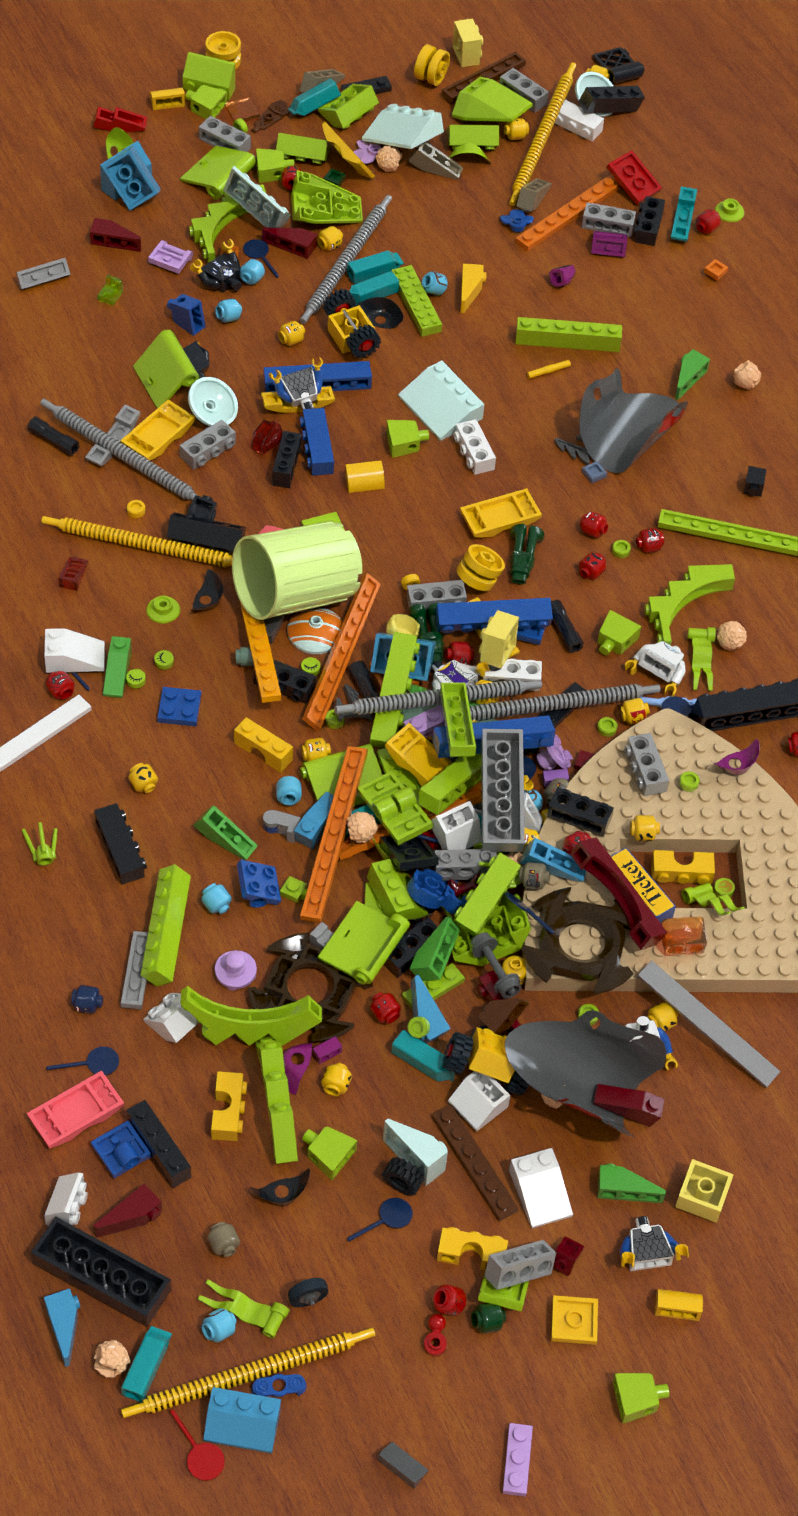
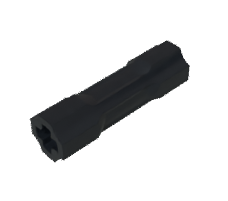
(64, 442)
(570, 636)
(361, 676)

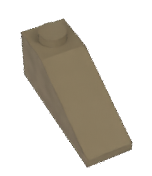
(315, 78)
(434, 161)
(532, 194)

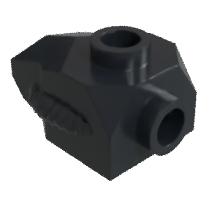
(203, 507)

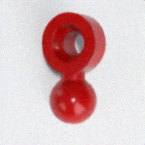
(436, 1324)

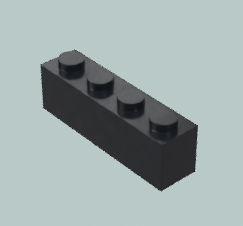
(611, 99)
(204, 532)
(119, 843)
(160, 1144)

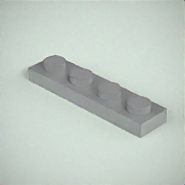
(134, 983)

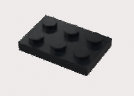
(410, 854)

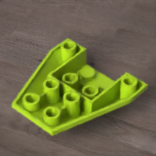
(489, 101)
(323, 202)
(506, 924)

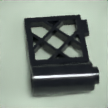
(619, 72)

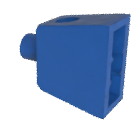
(187, 313)

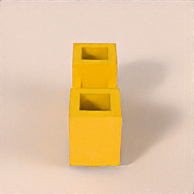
(276, 751)
(666, 869)
(227, 1123)
(456, 1242)

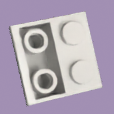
(457, 828)
(170, 1018)
(479, 1099)
(67, 1199)

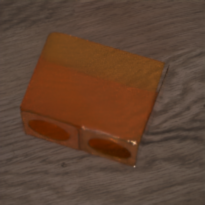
(684, 936)

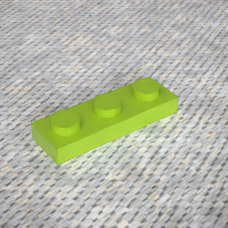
(450, 979)

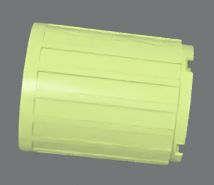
(296, 569)

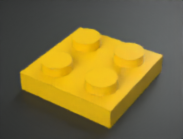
(574, 1320)

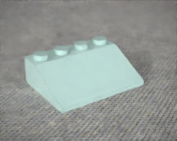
(404, 126)
(255, 200)
(441, 400)

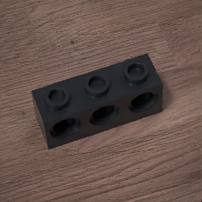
(649, 221)
(286, 459)
(293, 682)
(571, 814)
(404, 952)

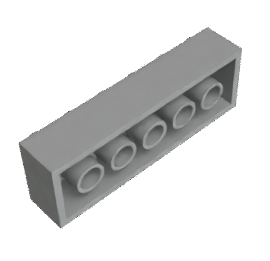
(502, 790)

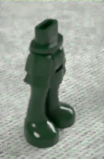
(523, 562)
(419, 614)

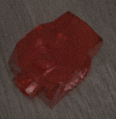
(266, 436)

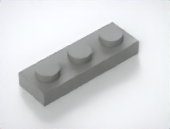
(42, 273)

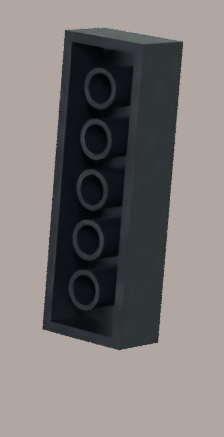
(747, 706)
(101, 1271)

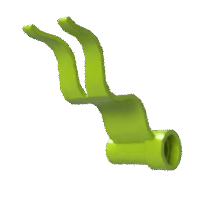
(702, 653)
(705, 897)
(249, 1310)

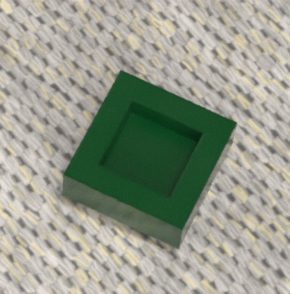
(335, 177)

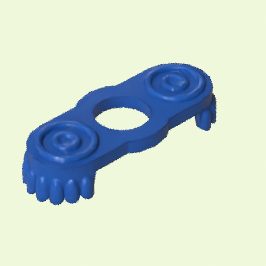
(294, 1384)

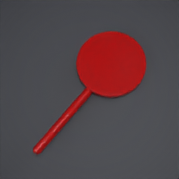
(205, 1459)

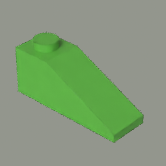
(692, 369)
(117, 666)
(225, 833)
(435, 952)
(621, 1184)

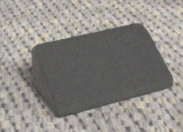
(273, 626)
(402, 1464)

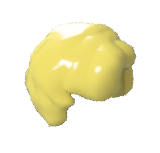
(402, 624)

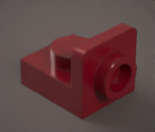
(567, 1255)

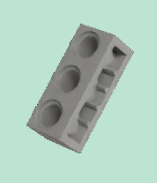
(526, 88)
(221, 134)
(608, 219)
(207, 444)
(436, 593)
(641, 751)
(462, 863)
(520, 1264)

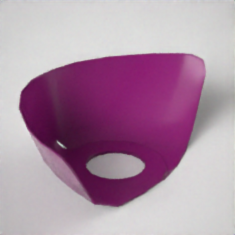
(747, 758)
(295, 1072)

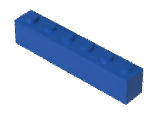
(337, 375)
(475, 615)
(536, 733)

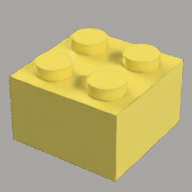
(467, 42)
(498, 639)
(704, 1190)

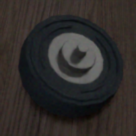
(308, 1292)

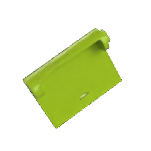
(215, 169)
(165, 368)
(325, 772)
(364, 942)

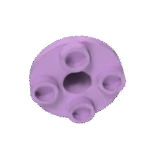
(554, 755)
(235, 969)

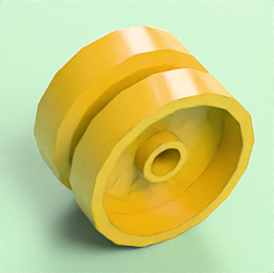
(224, 46)
(431, 65)
(480, 567)

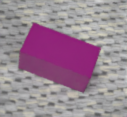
(327, 1050)

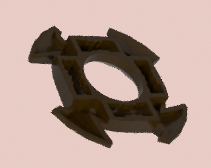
(297, 954)
(551, 956)

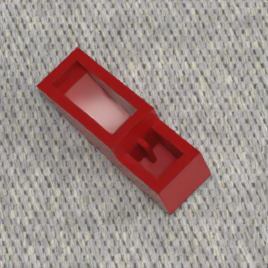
(119, 118)

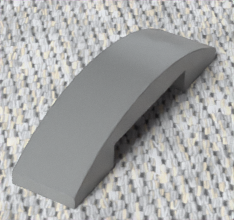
(124, 424)

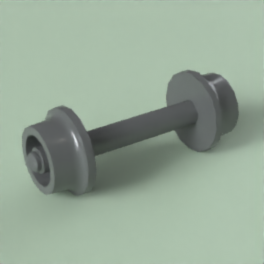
(507, 985)

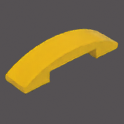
(275, 403)

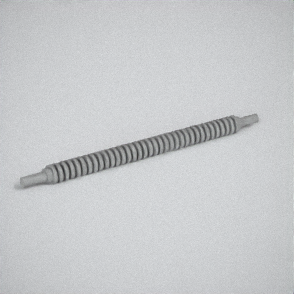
(347, 255)
(120, 450)
(433, 697)
(560, 701)

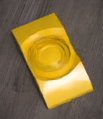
(346, 152)
(159, 430)
(500, 513)
(416, 754)

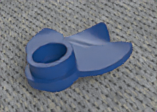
(517, 220)

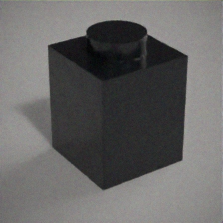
(754, 481)

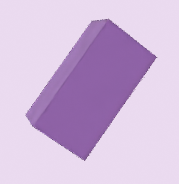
(549, 775)

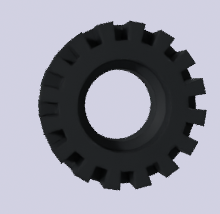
(403, 1176)

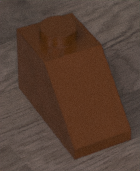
(501, 1014)

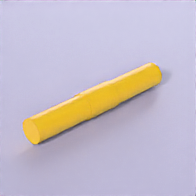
(548, 369)

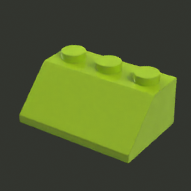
(209, 72)
(349, 106)
(477, 134)
(303, 147)
(391, 890)

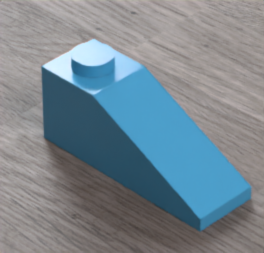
(313, 822)
(556, 860)
(426, 1007)
(63, 1317)

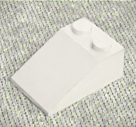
(73, 652)
(540, 1187)

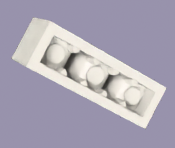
(474, 447)
(515, 669)

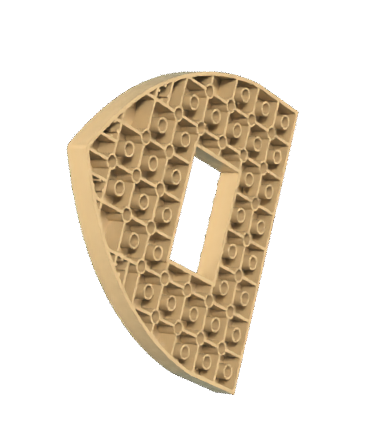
(725, 814)

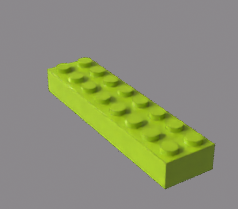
(417, 301)
(457, 719)

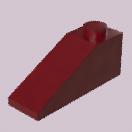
(112, 235)
(293, 240)
(630, 1103)
(130, 1213)

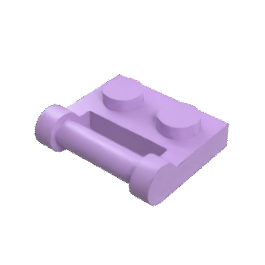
(170, 257)

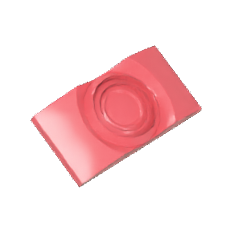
(76, 1110)

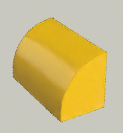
(167, 98)
(364, 476)
(678, 1304)

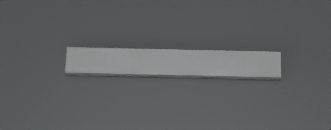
(708, 1024)

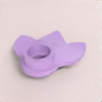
(367, 151)

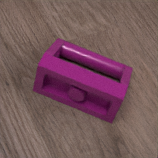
(609, 243)

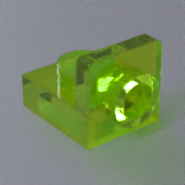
(111, 291)

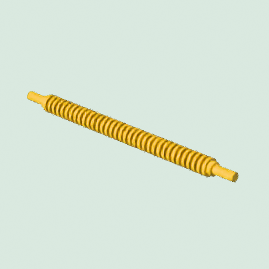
(542, 133)
(140, 541)
(346, 1340)

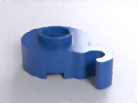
(431, 892)

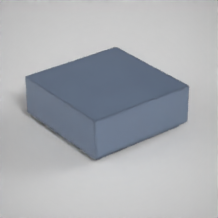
(594, 472)

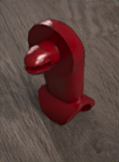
(463, 888)

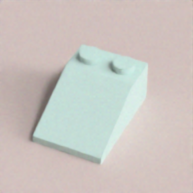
(417, 1148)

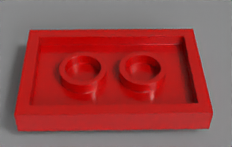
(634, 177)

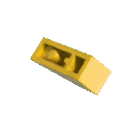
(471, 284)

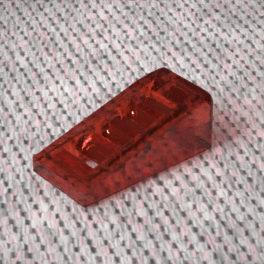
(72, 583)

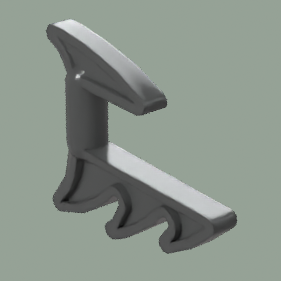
(571, 448)
(352, 696)

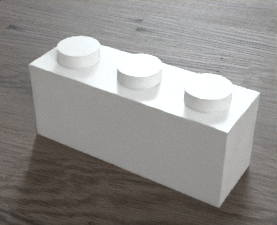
(577, 121)

